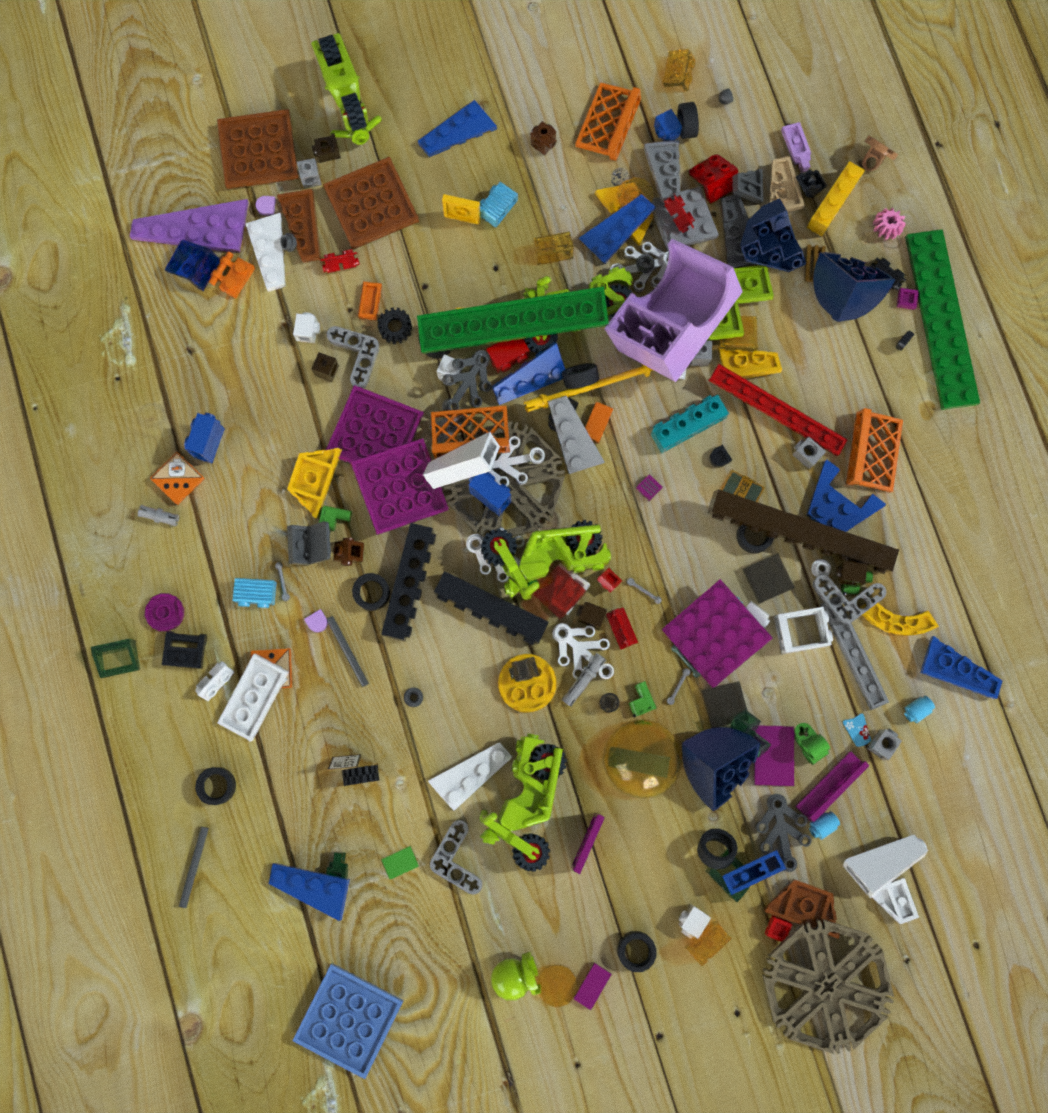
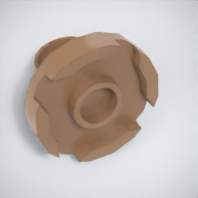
(878, 152)

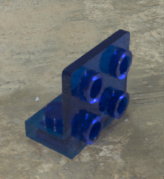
(193, 263)

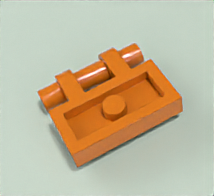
(236, 277)

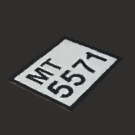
(344, 762)

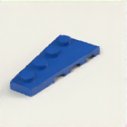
(463, 125)
(614, 231)
(316, 889)

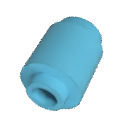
(919, 709)
(824, 825)

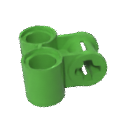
(813, 746)

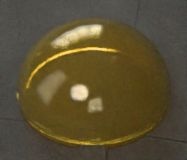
(642, 759)

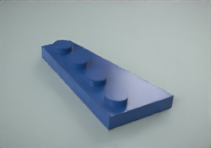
(536, 374)
(951, 667)

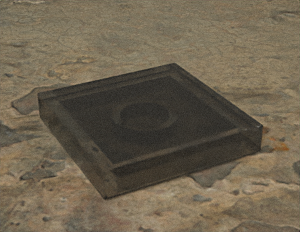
(768, 578)
(723, 703)

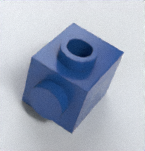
(667, 126)

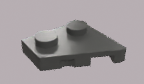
(749, 185)

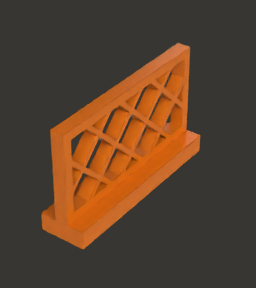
(623, 121)
(860, 445)
(443, 448)

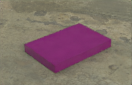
(777, 763)
(587, 843)

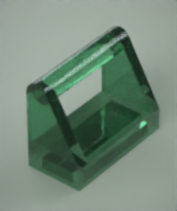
(113, 647)
(717, 877)

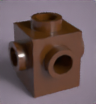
(543, 137)
(348, 551)

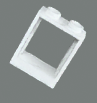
(784, 634)

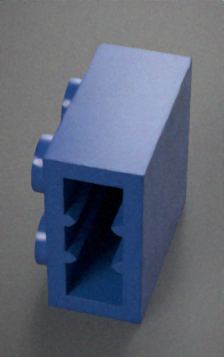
(204, 437)
(489, 492)

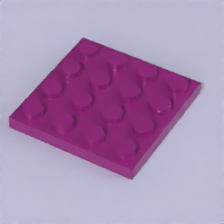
(373, 425)
(396, 487)
(717, 633)

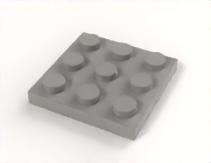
(704, 226)

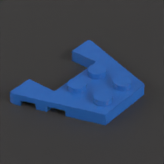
(833, 508)

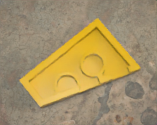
(750, 363)

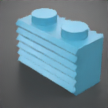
(498, 203)
(254, 592)

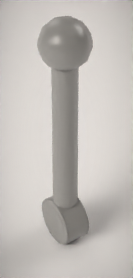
(631, 582)
(285, 596)
(686, 672)

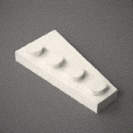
(266, 239)
(465, 778)

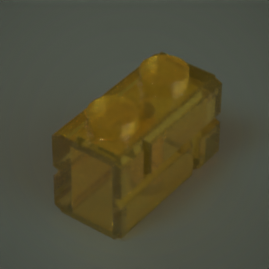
(709, 943)

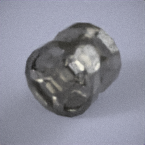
(606, 704)

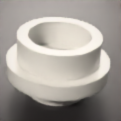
(815, 568)

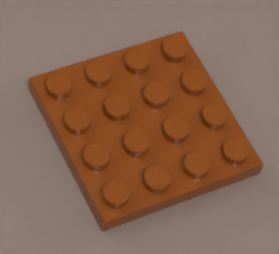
(257, 149)
(371, 203)

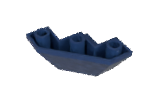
(771, 240)

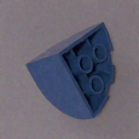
(848, 287)
(718, 762)

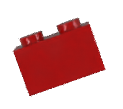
(507, 353)

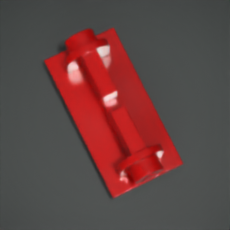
(676, 206)
(332, 261)
(621, 628)

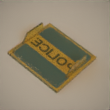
(742, 486)

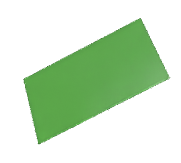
(400, 862)

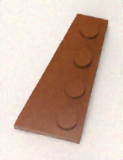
(302, 222)

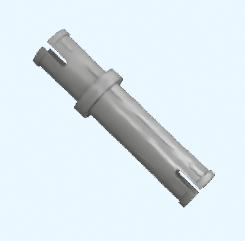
(589, 672)

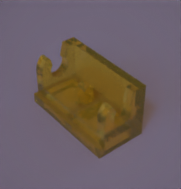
(553, 248)

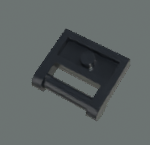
(184, 656)

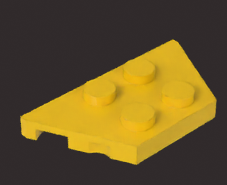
(608, 197)
(313, 477)

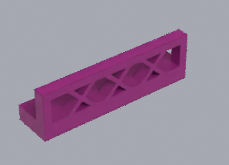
(831, 786)

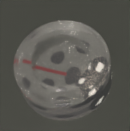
(619, 176)

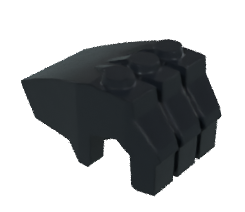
(811, 182)

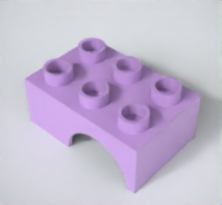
(678, 315)

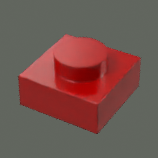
(609, 580)
(778, 928)

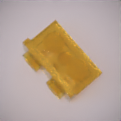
(679, 69)

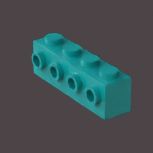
(689, 423)

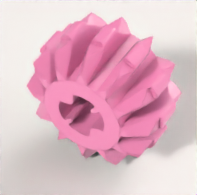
(889, 223)

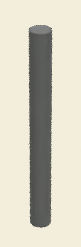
(347, 651)
(193, 867)

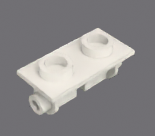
(220, 675)

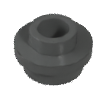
(288, 242)
(645, 258)
(409, 692)

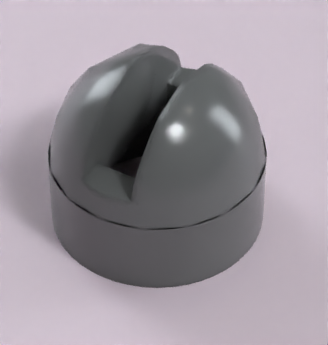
(726, 97)

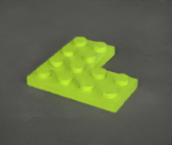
(755, 287)

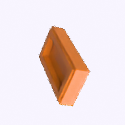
(370, 300)
(598, 421)

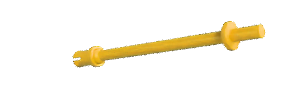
(541, 401)

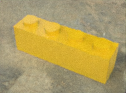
(835, 198)

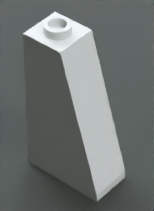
(463, 462)
(884, 864)

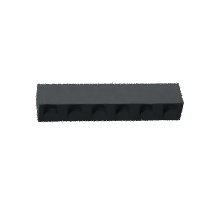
(491, 608)

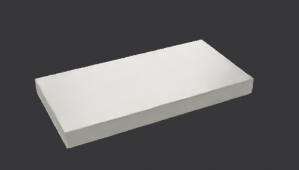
(253, 697)

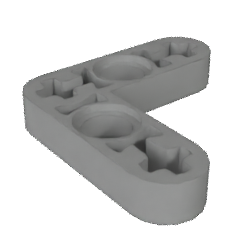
(361, 347)
(851, 605)
(448, 856)

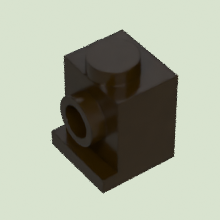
(326, 148)

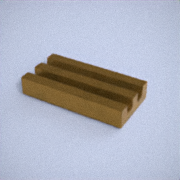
(815, 249)

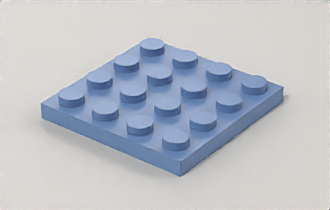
(348, 1020)

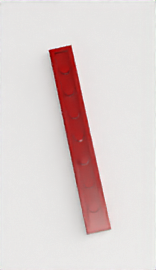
(777, 409)

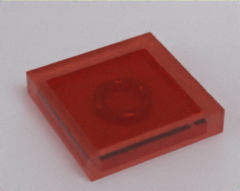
(559, 592)

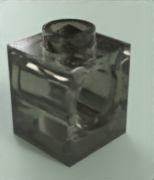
(524, 670)

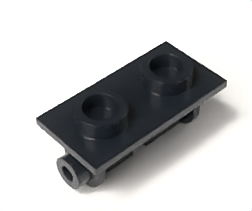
(897, 274)

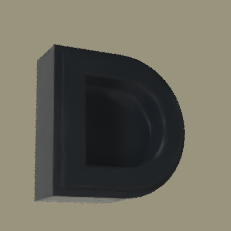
(904, 340)
(719, 457)

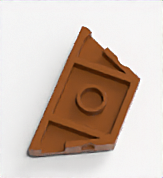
(803, 903)

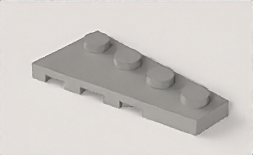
(665, 167)
(574, 440)

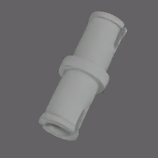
(158, 515)

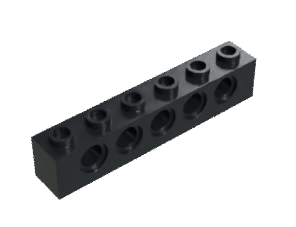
(415, 534)

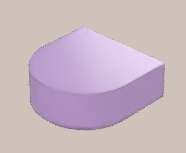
(266, 205)
(317, 621)

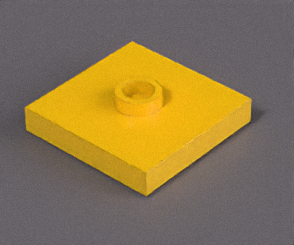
(461, 209)

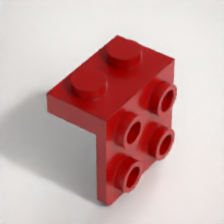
(715, 176)

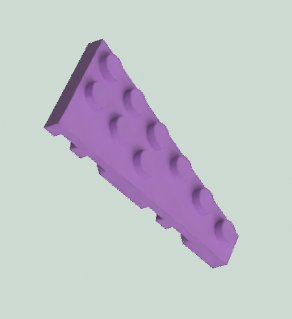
(211, 226)

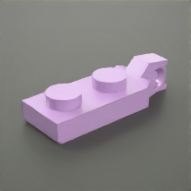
(797, 145)

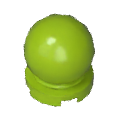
(514, 978)

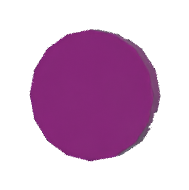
(164, 612)

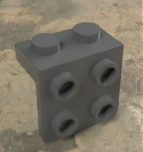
(308, 543)

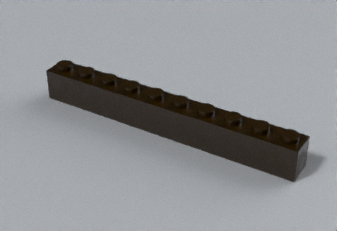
(802, 531)

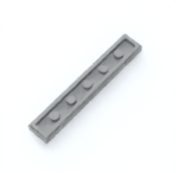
(856, 658)

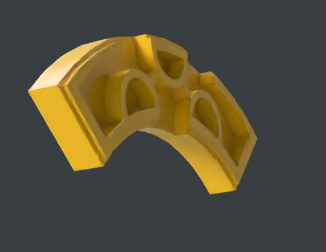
(899, 624)

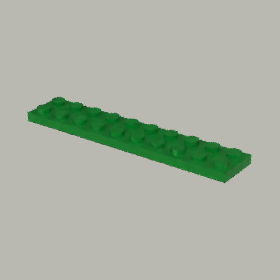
(513, 320)
(942, 320)

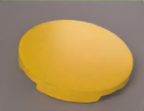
(529, 694)

